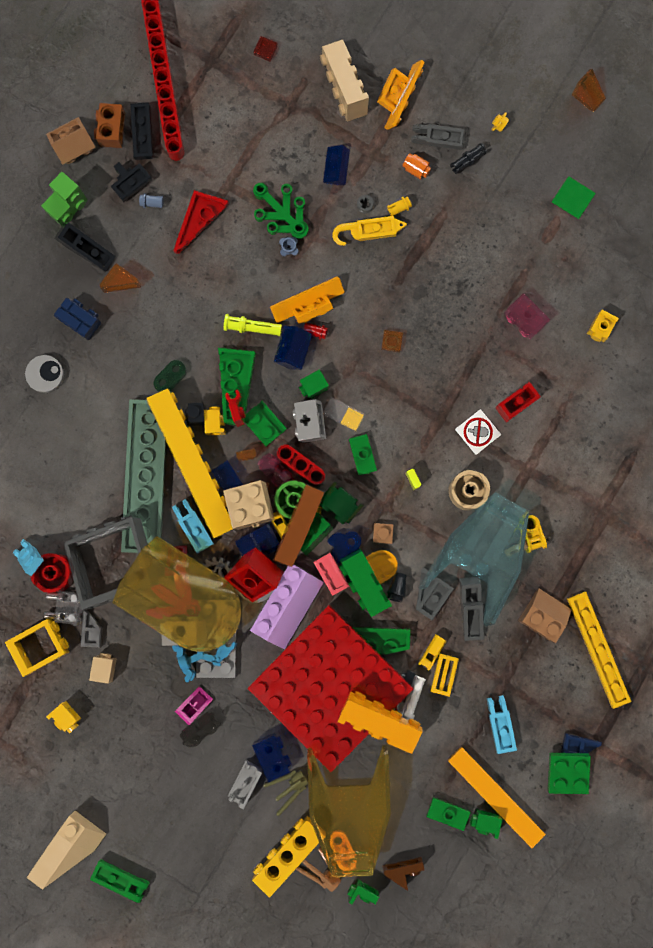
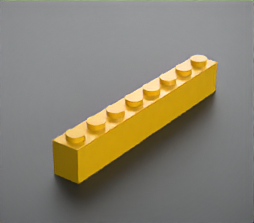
(190, 462)

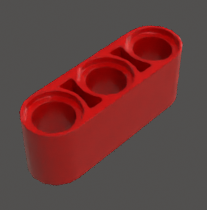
(294, 459)

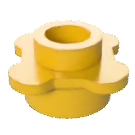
(500, 122)

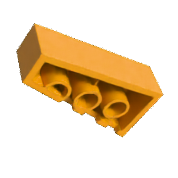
(380, 722)

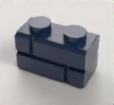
(77, 318)

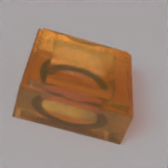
(392, 341)
(246, 455)

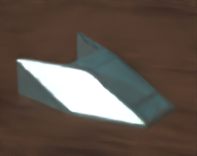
(488, 547)

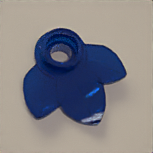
(341, 545)

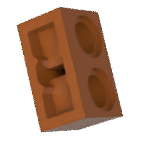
(114, 125)

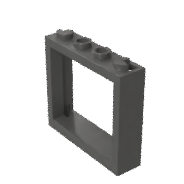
(76, 561)

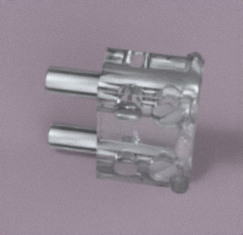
(69, 607)

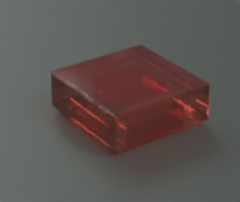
(265, 48)

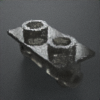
(207, 725)

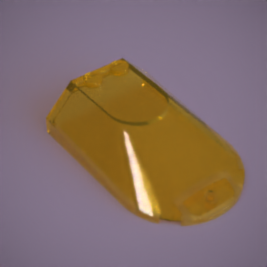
(179, 598)

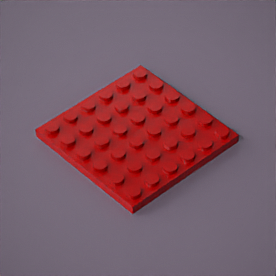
(314, 679)

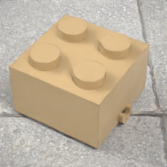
(249, 505)

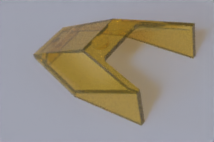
(350, 818)

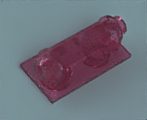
(270, 464)

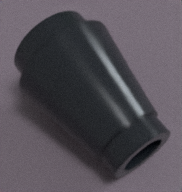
(397, 588)

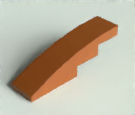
(298, 526)

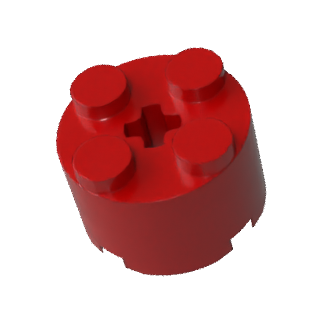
(53, 583)

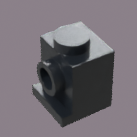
(195, 414)

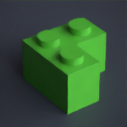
(65, 200)

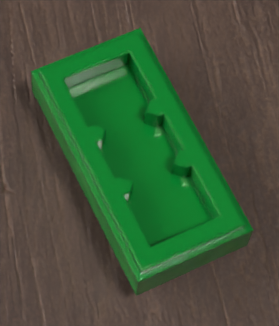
(362, 455)
(448, 813)

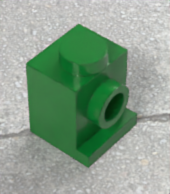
(486, 823)

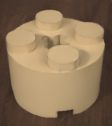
(472, 479)

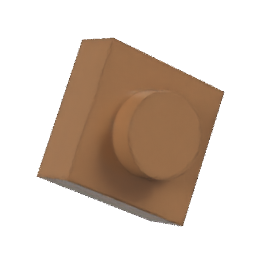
(383, 533)

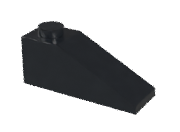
(84, 246)

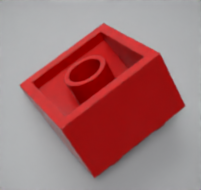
(254, 575)

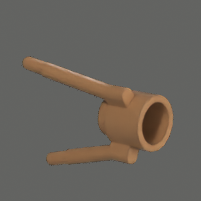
(326, 879)

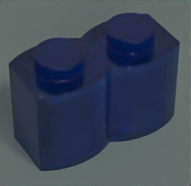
(263, 539)

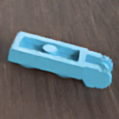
(193, 528)
(28, 557)
(501, 727)

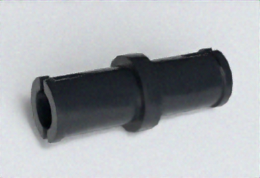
(468, 158)

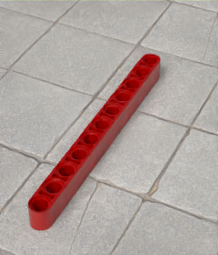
(160, 71)

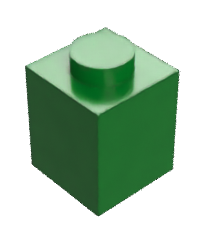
(313, 385)

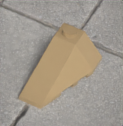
(70, 845)

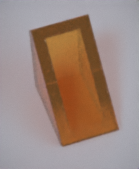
(589, 91)
(118, 280)

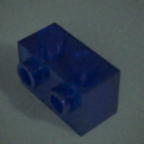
(292, 347)
(271, 757)

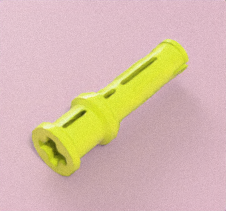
(243, 325)

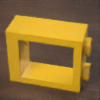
(20, 656)

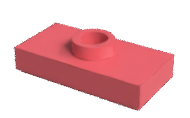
(331, 573)

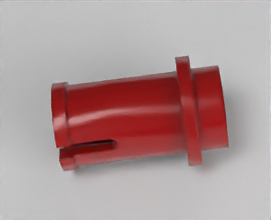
(316, 330)

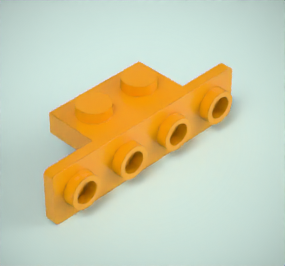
(394, 89)
(309, 302)

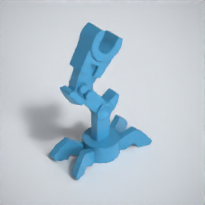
(185, 661)

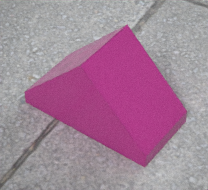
(194, 705)

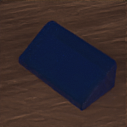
(336, 165)

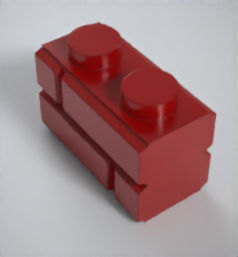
(517, 402)

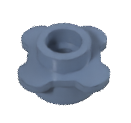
(284, 242)

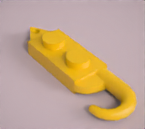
(370, 229)

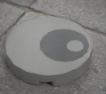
(44, 374)

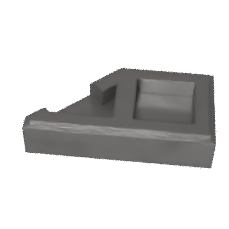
(91, 631)

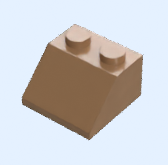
(70, 141)
(546, 616)

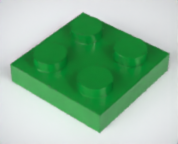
(569, 773)

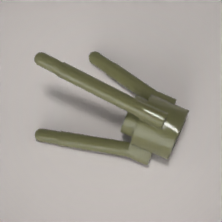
(297, 781)

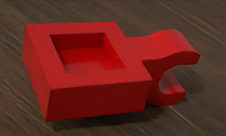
(236, 411)

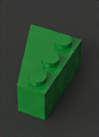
(364, 583)

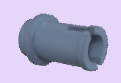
(151, 201)

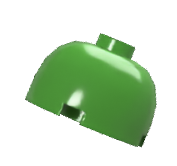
(287, 497)

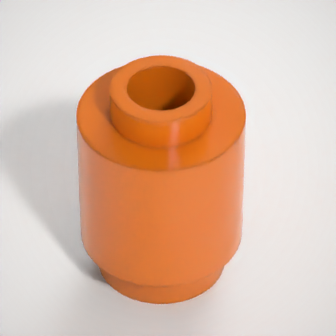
(416, 166)

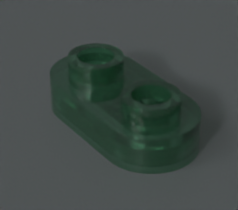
(171, 378)

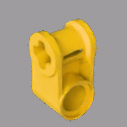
(535, 534)

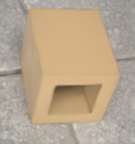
(103, 668)

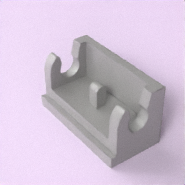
(245, 784)

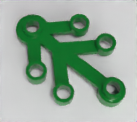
(281, 213)

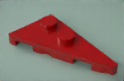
(200, 213)

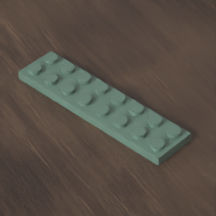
(143, 474)

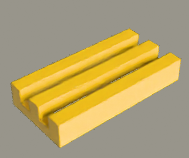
(437, 671)

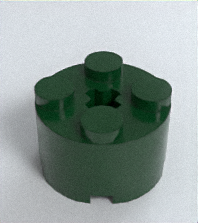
(341, 503)

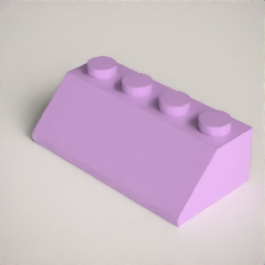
(286, 606)

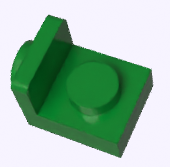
(366, 892)

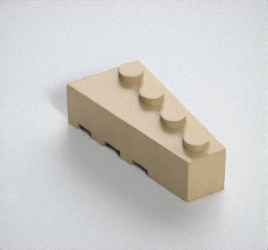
(345, 80)

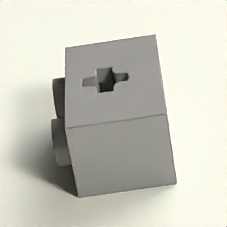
(315, 428)

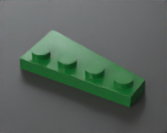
(236, 374)
(386, 639)

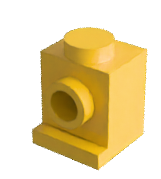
(605, 319)
(214, 421)
(65, 717)

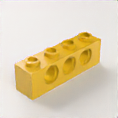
(271, 882)

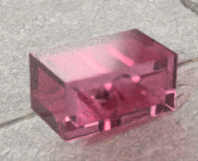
(526, 316)

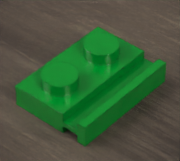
(264, 423)

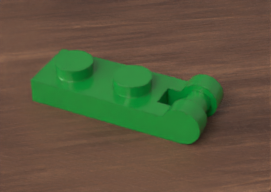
(119, 881)

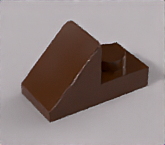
(398, 870)

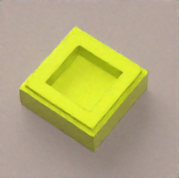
(413, 479)

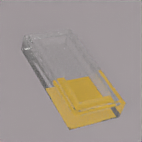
(343, 414)

